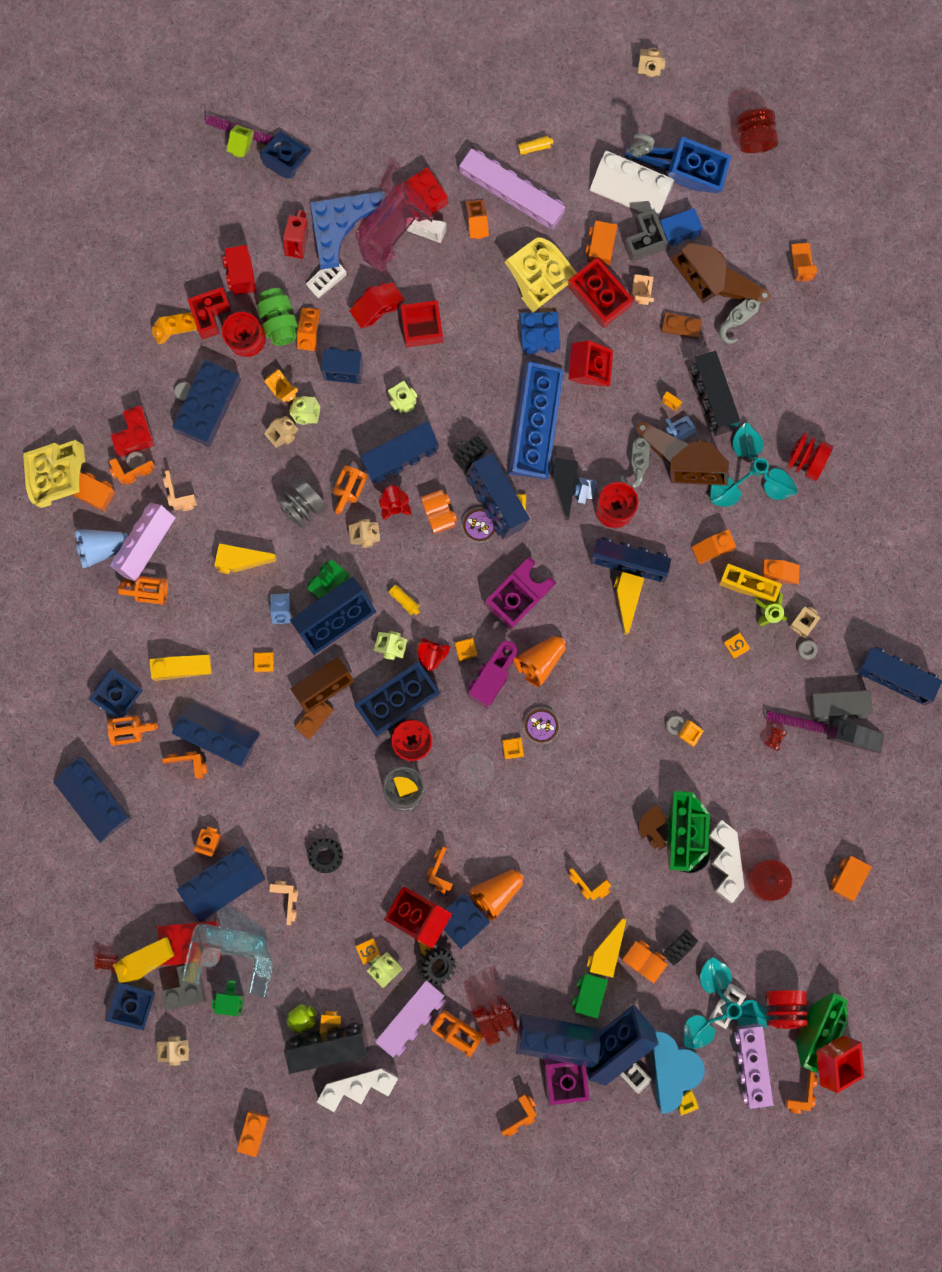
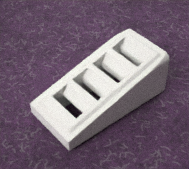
(432, 230)
(330, 283)
(735, 990)
(643, 1084)

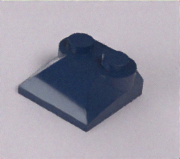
(284, 155)
(114, 694)
(129, 1006)

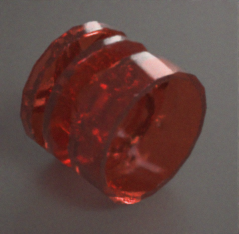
(757, 131)
(759, 885)
(495, 1020)

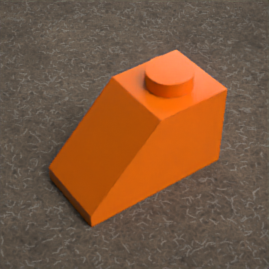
(477, 219)
(714, 547)
(780, 571)

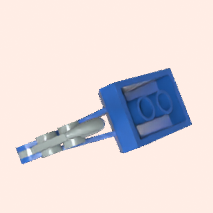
(690, 165)

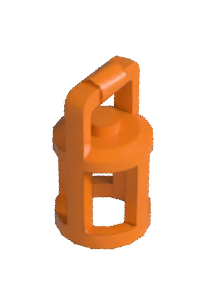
(345, 495)
(138, 592)
(137, 729)
(452, 1031)

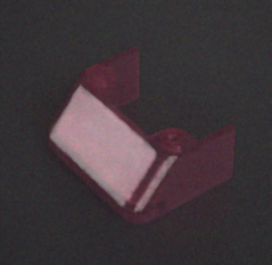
(389, 223)

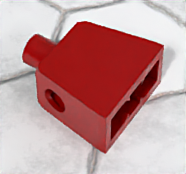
(296, 235)

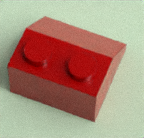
(590, 364)

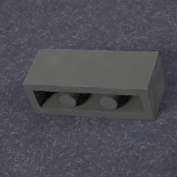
(841, 705)

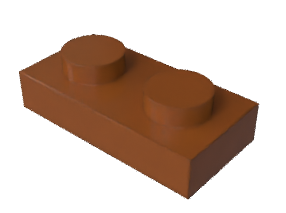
(681, 325)
(314, 720)

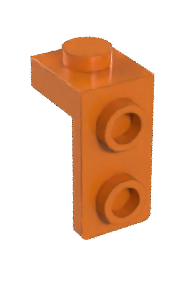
(802, 262)
(308, 329)
(131, 476)
(200, 767)
(440, 885)
(528, 1104)
(796, 1106)

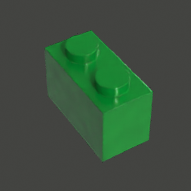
(590, 995)

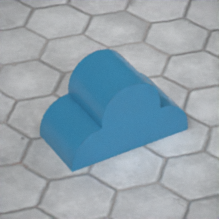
(674, 1072)

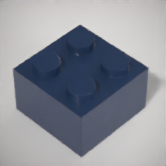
(342, 365)
(464, 922)

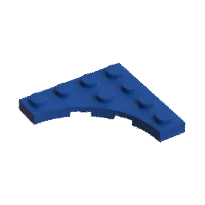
(336, 218)

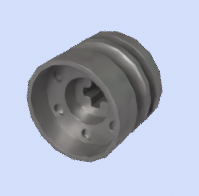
(301, 502)
(406, 802)

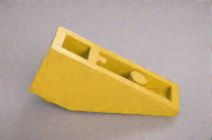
(237, 559)
(750, 583)
(627, 596)
(179, 667)
(606, 954)
(143, 961)

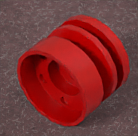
(239, 325)
(809, 456)
(621, 495)
(414, 751)
(786, 1008)

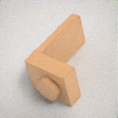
(642, 289)
(185, 503)
(282, 887)

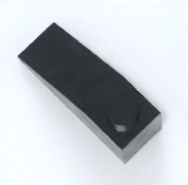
(564, 480)
(855, 735)

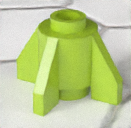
(770, 610)

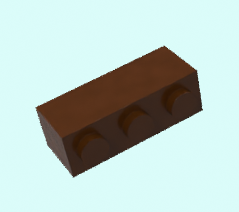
(322, 684)

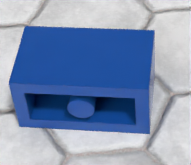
(681, 227)

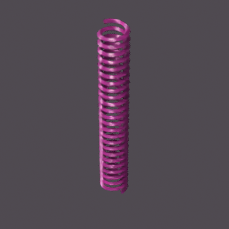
(222, 122)
(798, 720)

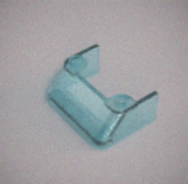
(212, 940)

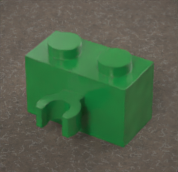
(328, 579)
(228, 1002)

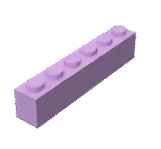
(512, 189)

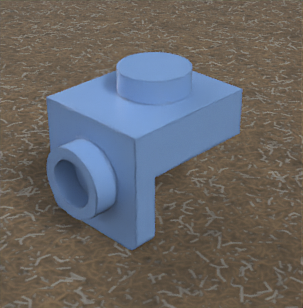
(680, 429)
(584, 489)
(280, 608)

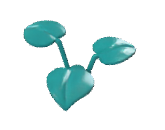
(778, 484)
(717, 977)

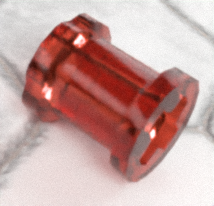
(775, 738)
(105, 962)

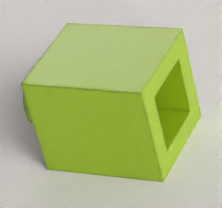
(240, 141)

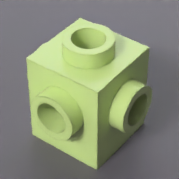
(397, 394)
(305, 410)
(394, 646)
(384, 969)

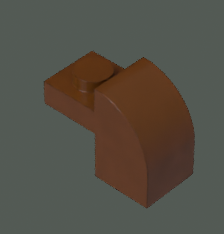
(649, 823)

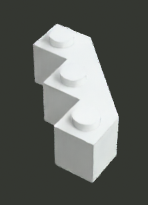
(728, 861)
(357, 1087)

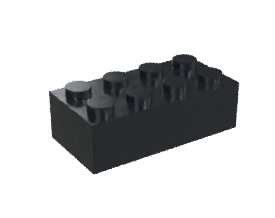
(714, 393)
(326, 1048)

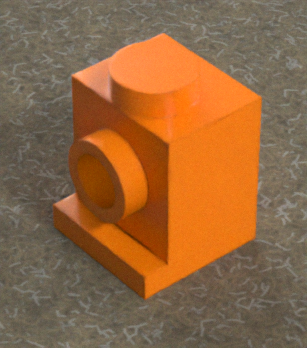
(211, 848)

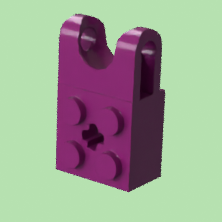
(522, 591)
(492, 676)
(554, 1075)

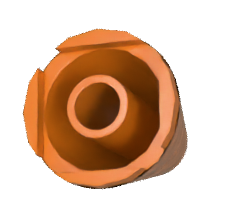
(540, 660)
(496, 892)

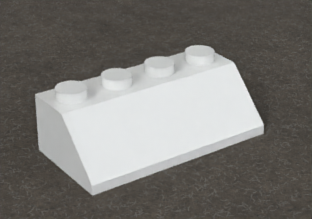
(631, 184)

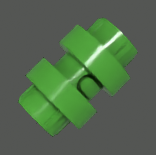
(279, 325)

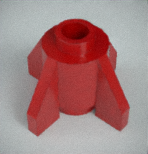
(394, 501)
(431, 654)

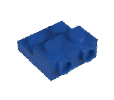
(540, 332)

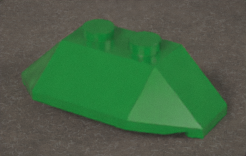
(686, 831)
(825, 1024)

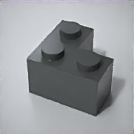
(650, 237)
(184, 995)

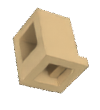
(806, 613)

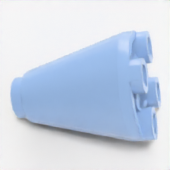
(98, 545)

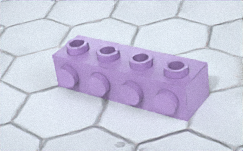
(142, 541)
(414, 1014)
(754, 1066)

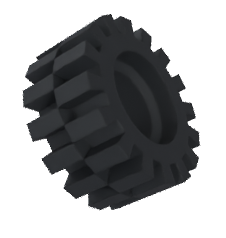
(470, 452)
(313, 855)
(680, 947)
(445, 970)

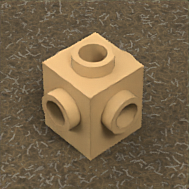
(651, 62)
(281, 431)
(368, 533)
(173, 1051)

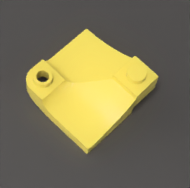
(540, 272)
(53, 472)

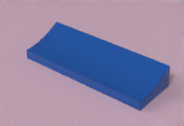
(535, 421)

